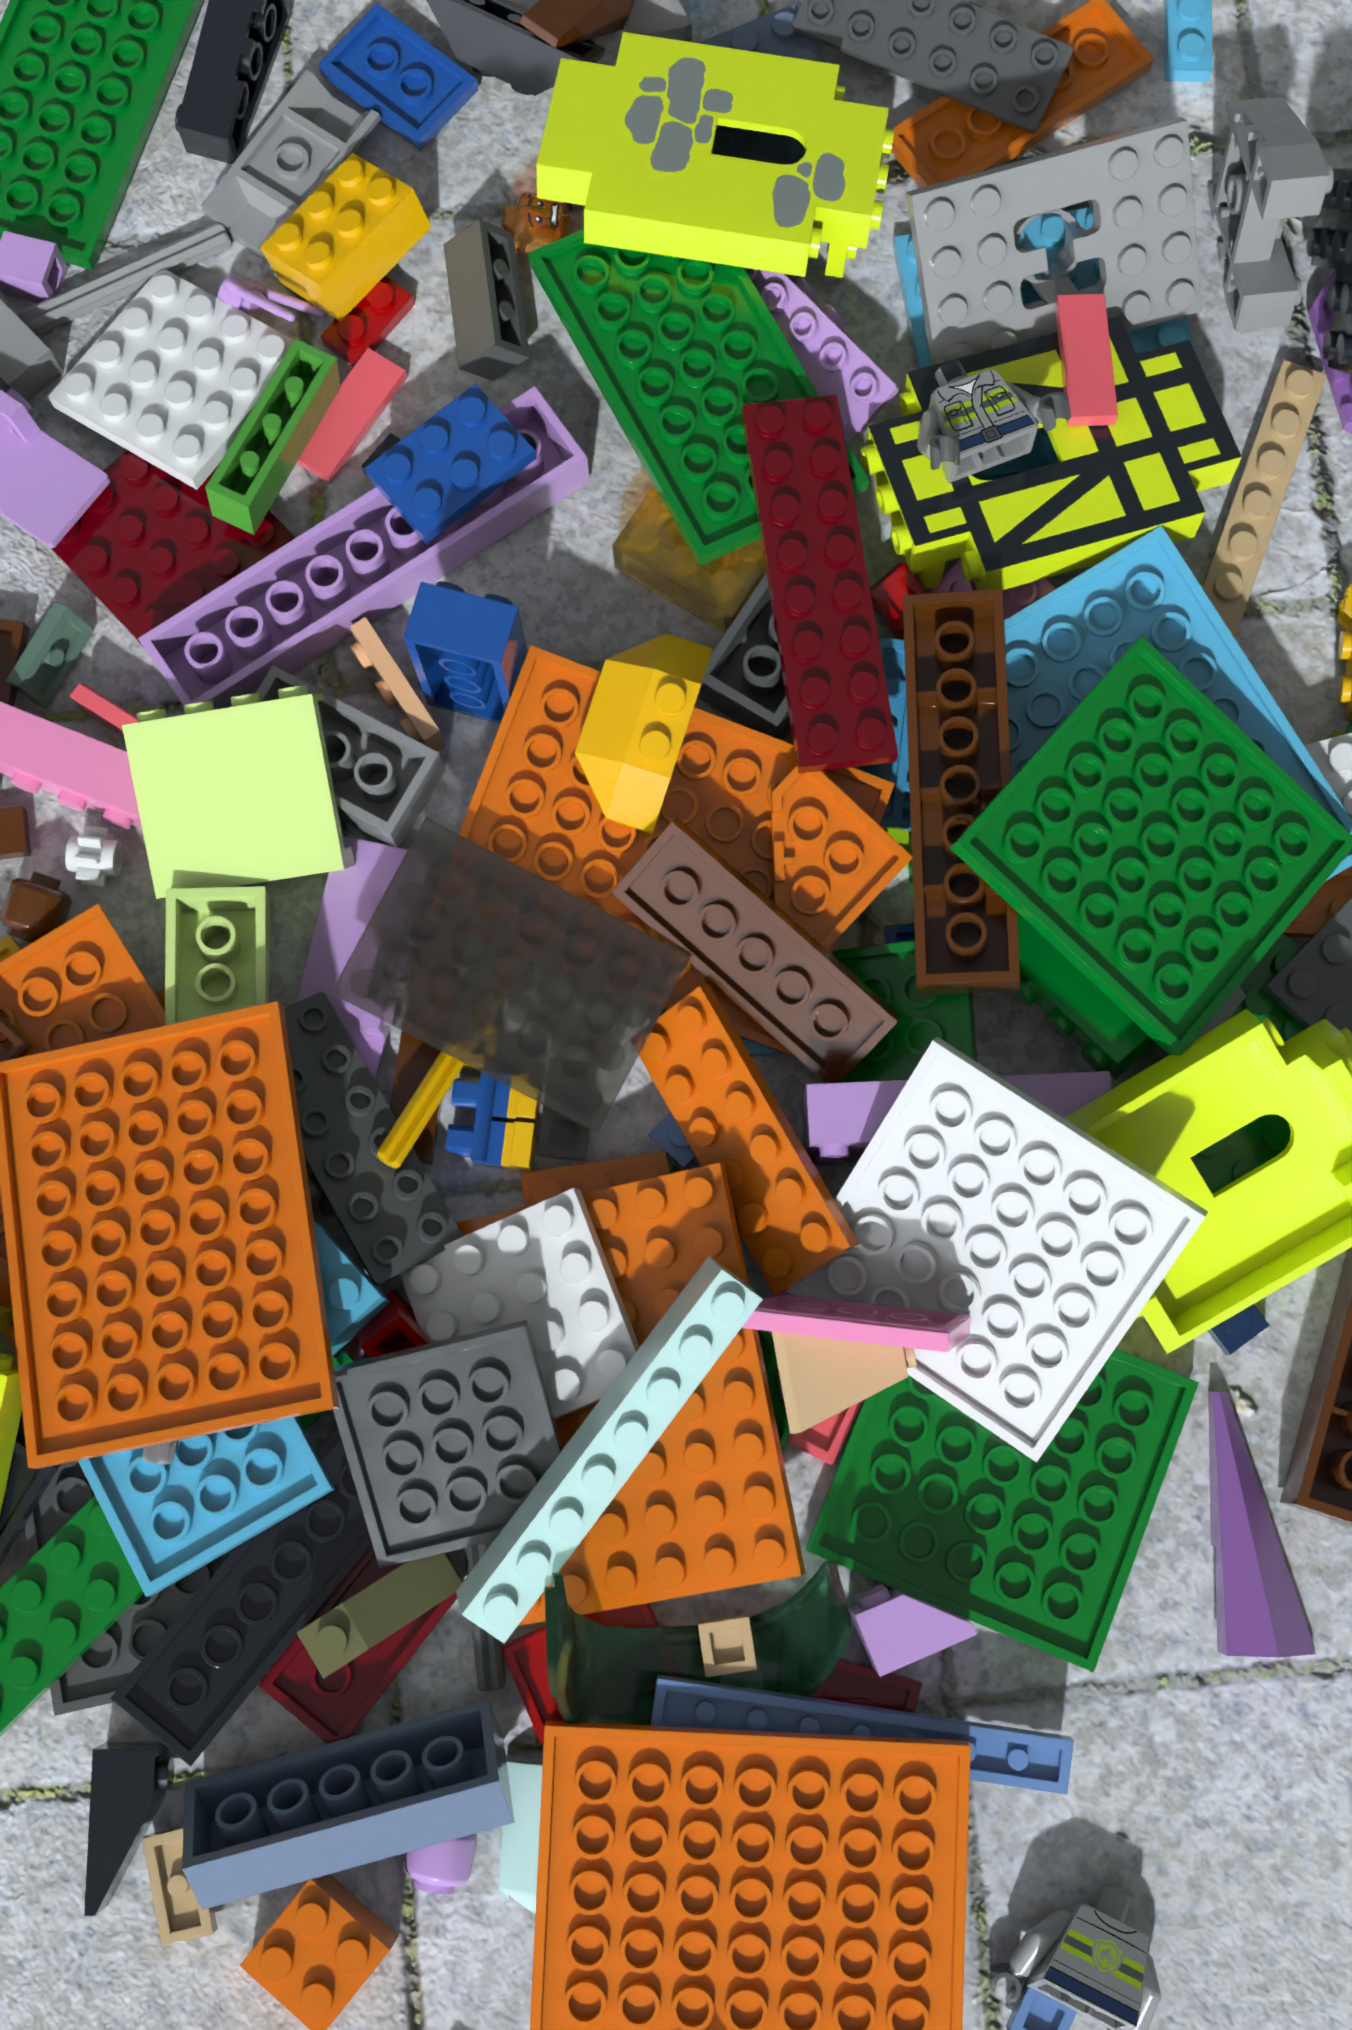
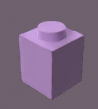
(30, 268)

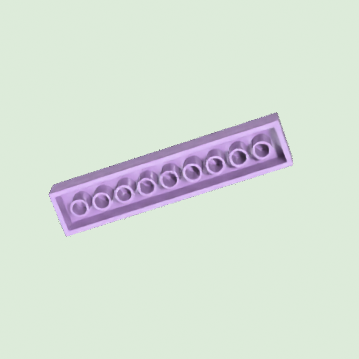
(347, 570)

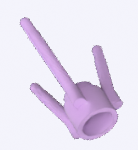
(254, 299)

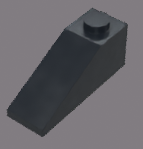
(124, 1798)

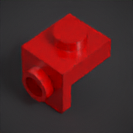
(889, 592)

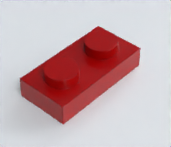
(368, 321)

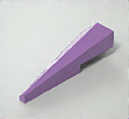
(1253, 1584)

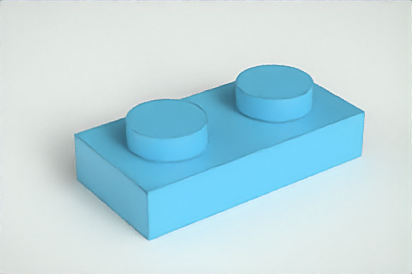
(1188, 40)

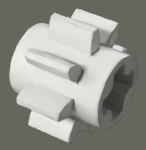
(94, 855)

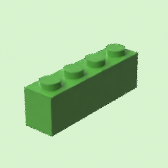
(273, 436)

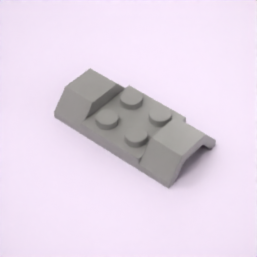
(286, 162)

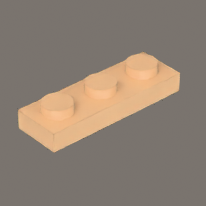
(394, 686)

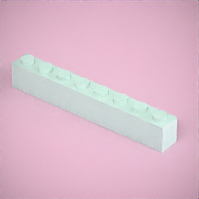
(606, 1449)

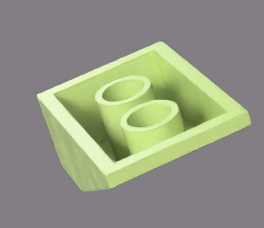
(216, 951)

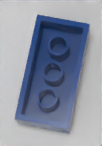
(465, 649)

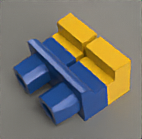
(490, 1141)

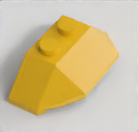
(640, 726)

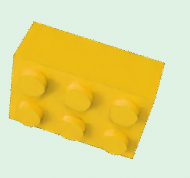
(346, 236)

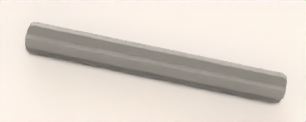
(125, 279)

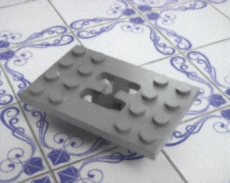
(1140, 234)

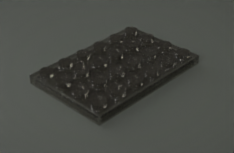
(510, 975)

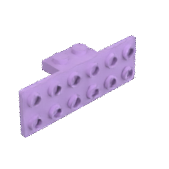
(826, 350)
(40, 479)
(343, 915)

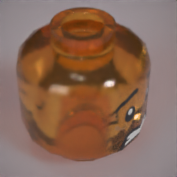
(535, 221)

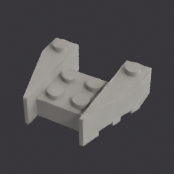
(1266, 175)

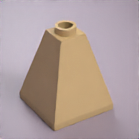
(833, 1374)

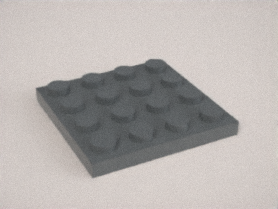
(445, 1439)

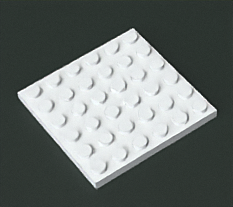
(1006, 1217)

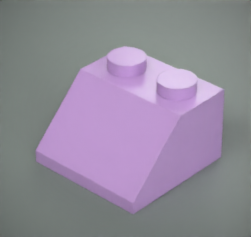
(903, 1628)

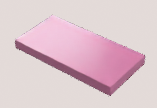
(860, 1322)

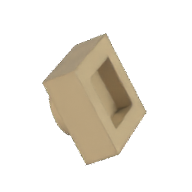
(727, 1645)

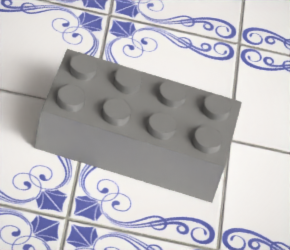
(375, 770)

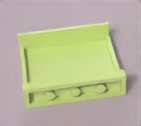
(236, 792)

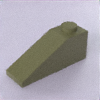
(378, 1611)

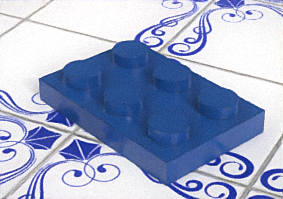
(398, 76)
(450, 463)

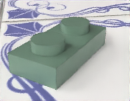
(50, 654)

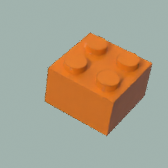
(319, 1952)

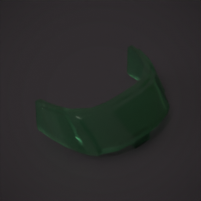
(613, 1670)

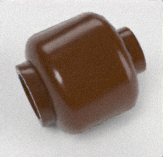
(34, 907)

